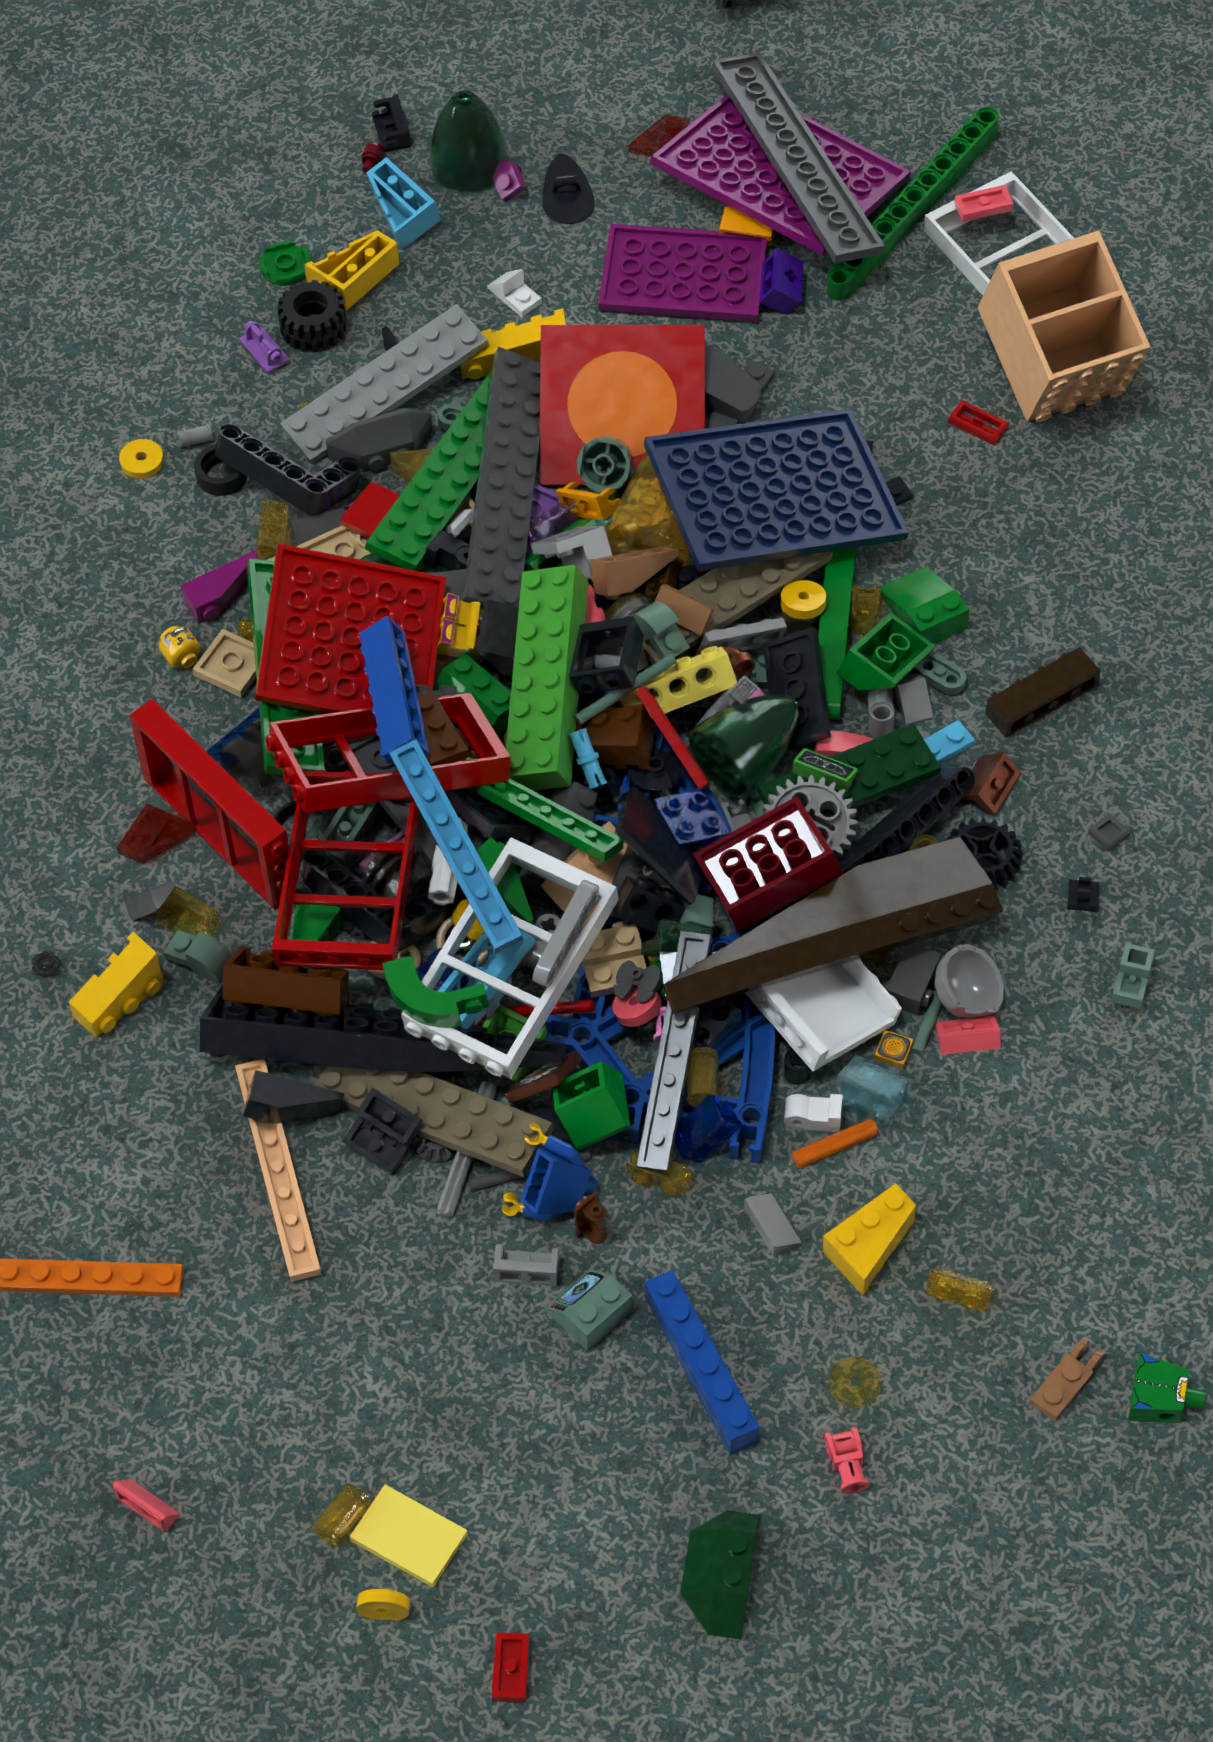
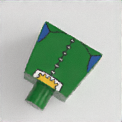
(1161, 1392)

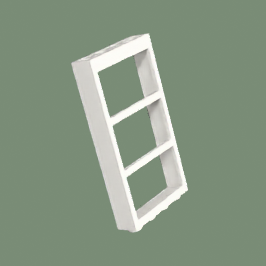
(947, 218)
(472, 1049)

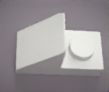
(515, 293)

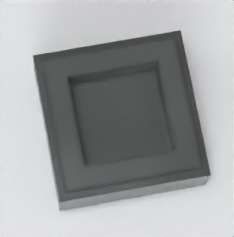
(1108, 832)

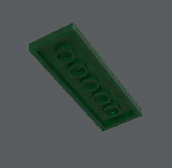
(882, 766)

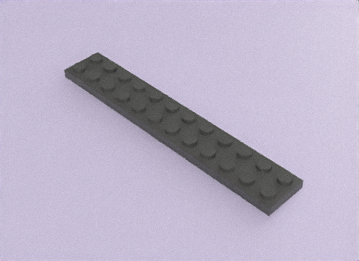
(798, 158)
(505, 481)

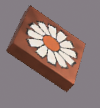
(543, 1078)

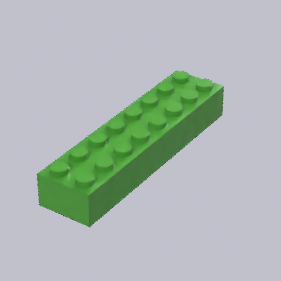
(541, 691)

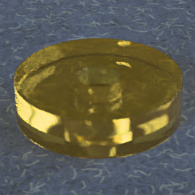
(858, 1369)

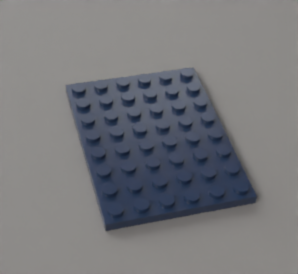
(775, 489)

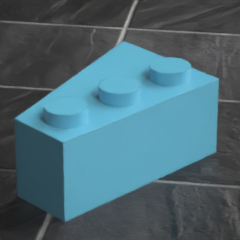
(403, 203)

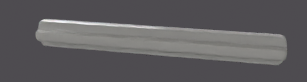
(460, 1168)

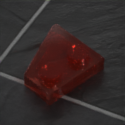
(153, 834)

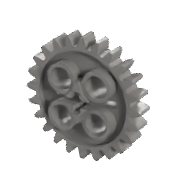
(817, 798)

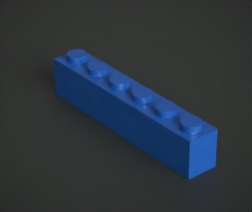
(392, 687)
(701, 1362)

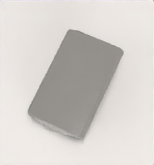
(771, 1223)

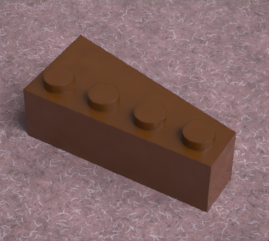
(621, 736)

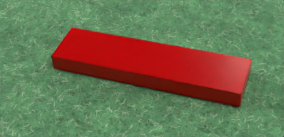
(673, 738)

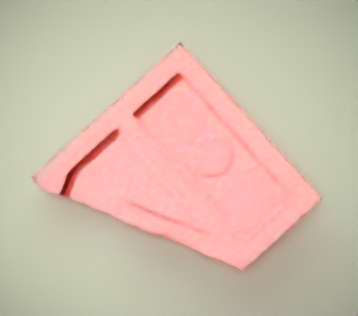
(658, 135)

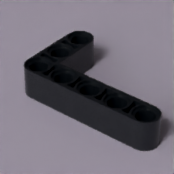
(284, 477)
(329, 877)

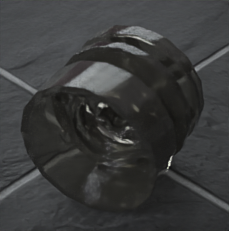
(245, 761)
(384, 872)

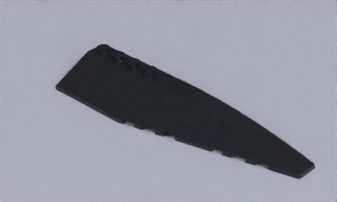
(351, 1040)

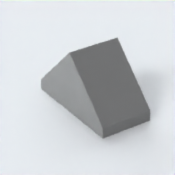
(913, 699)

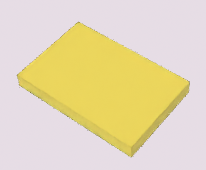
(408, 1535)

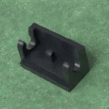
(391, 124)

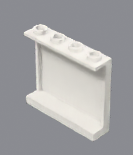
(828, 1011)

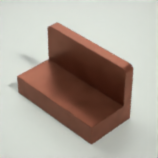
(993, 781)

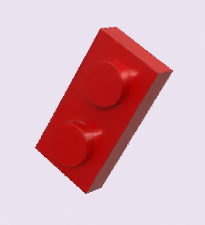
(510, 1667)

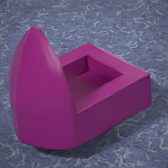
(508, 180)

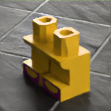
(459, 627)

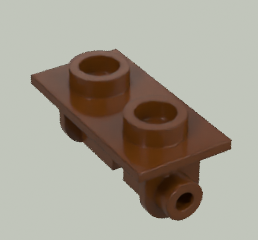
(590, 1218)

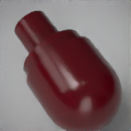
(372, 152)

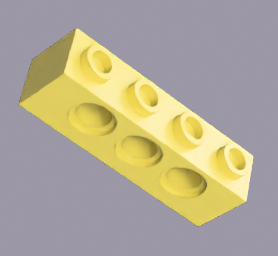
(719, 678)

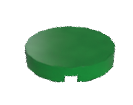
(289, 269)

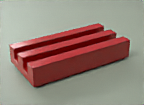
(975, 425)

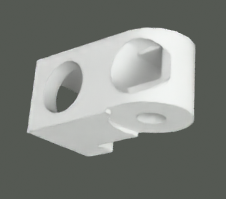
(813, 1112)

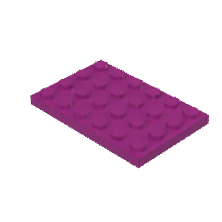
(682, 273)

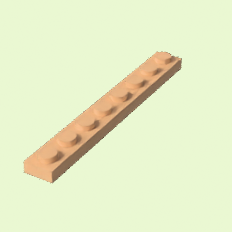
(281, 1187)

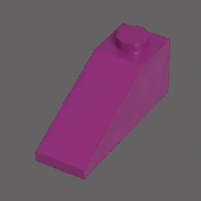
(217, 589)

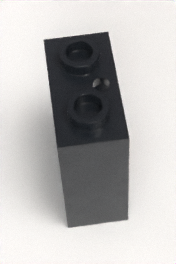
(593, 638)

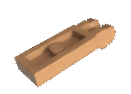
(1066, 1381)

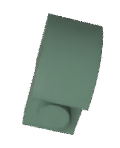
(660, 627)
(200, 953)
(1133, 975)

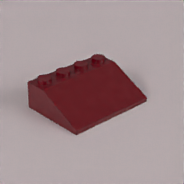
(768, 864)

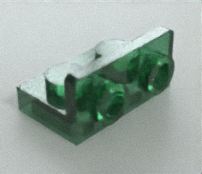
(668, 937)

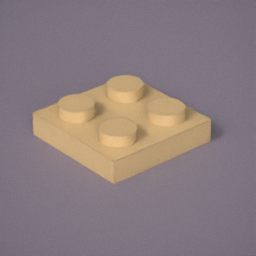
(228, 663)

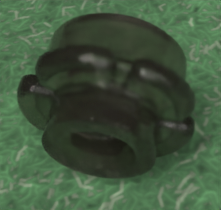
(49, 969)

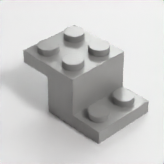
(577, 547)

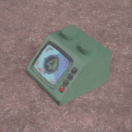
(591, 1307)

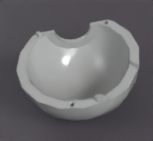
(969, 982)

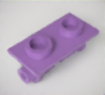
(263, 347)

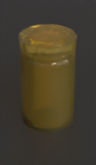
(702, 1075)
(341, 1514)

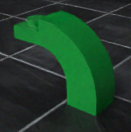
(428, 1005)

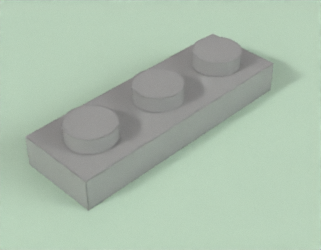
(746, 636)

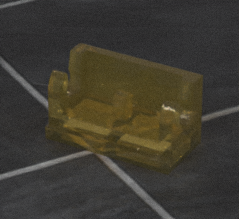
(271, 527)
(186, 914)

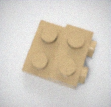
(608, 953)

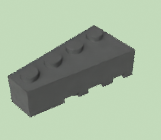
(576, 799)

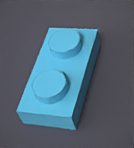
(949, 741)

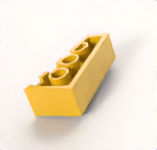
(521, 339)

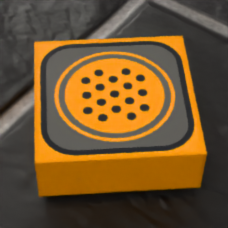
(893, 1049)

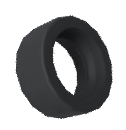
(212, 485)

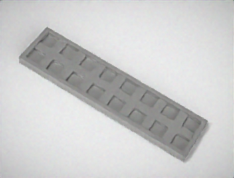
(386, 381)

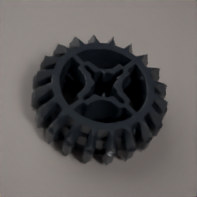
(984, 839)

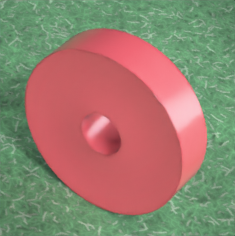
(632, 1013)

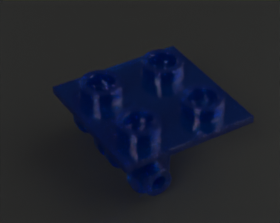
(691, 817)

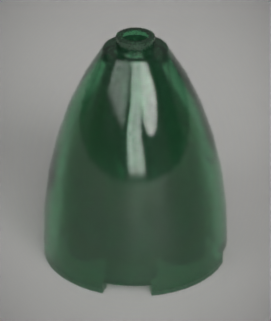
(466, 144)
(744, 742)

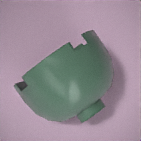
(604, 463)

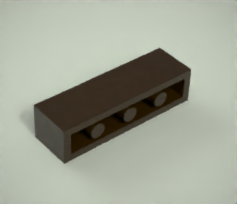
(1042, 692)

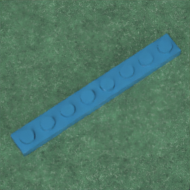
(456, 846)

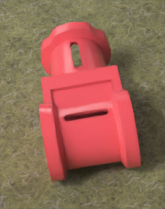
(847, 1457)

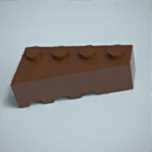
(259, 981)

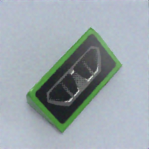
(820, 766)

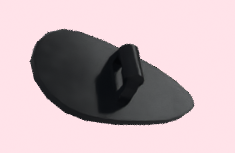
(567, 192)

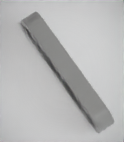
(565, 933)

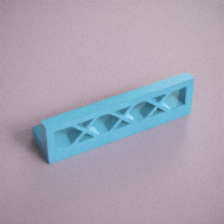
(497, 965)

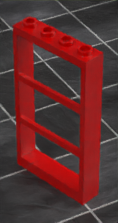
(163, 741)
(489, 768)
(329, 953)

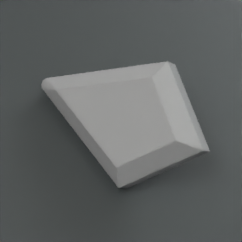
(460, 524)

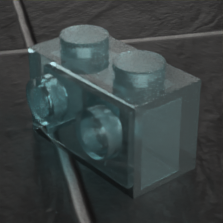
(880, 1089)

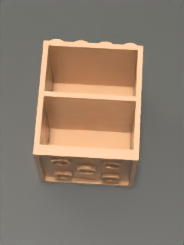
(1063, 326)

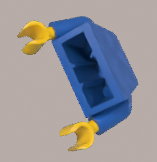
(554, 1182)

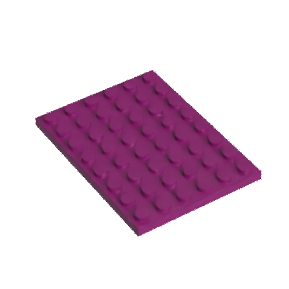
(729, 164)

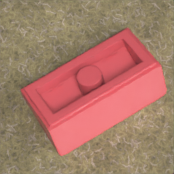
(968, 1035)
(145, 1504)

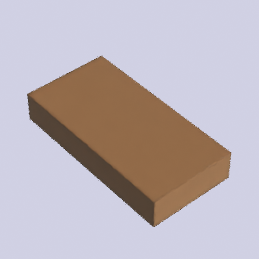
(690, 611)

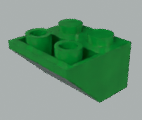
(592, 1104)

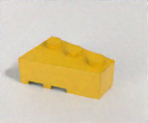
(356, 267)
(119, 988)
(869, 1236)

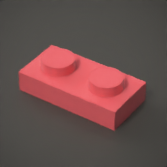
(983, 203)

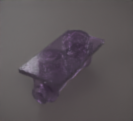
(559, 518)

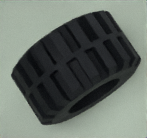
(317, 330)

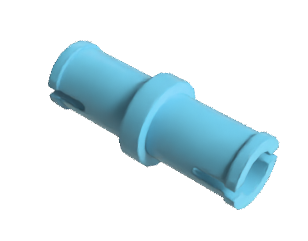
(587, 758)

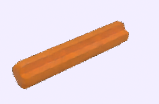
(834, 1143)

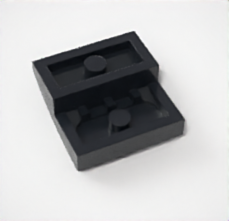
(383, 1131)

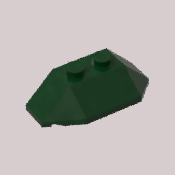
(720, 1572)

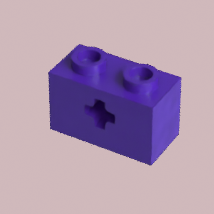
(781, 282)

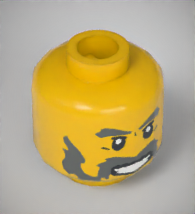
(179, 647)

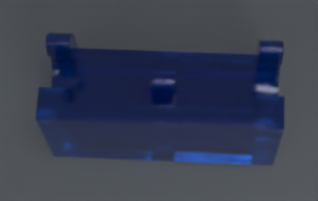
(706, 1129)

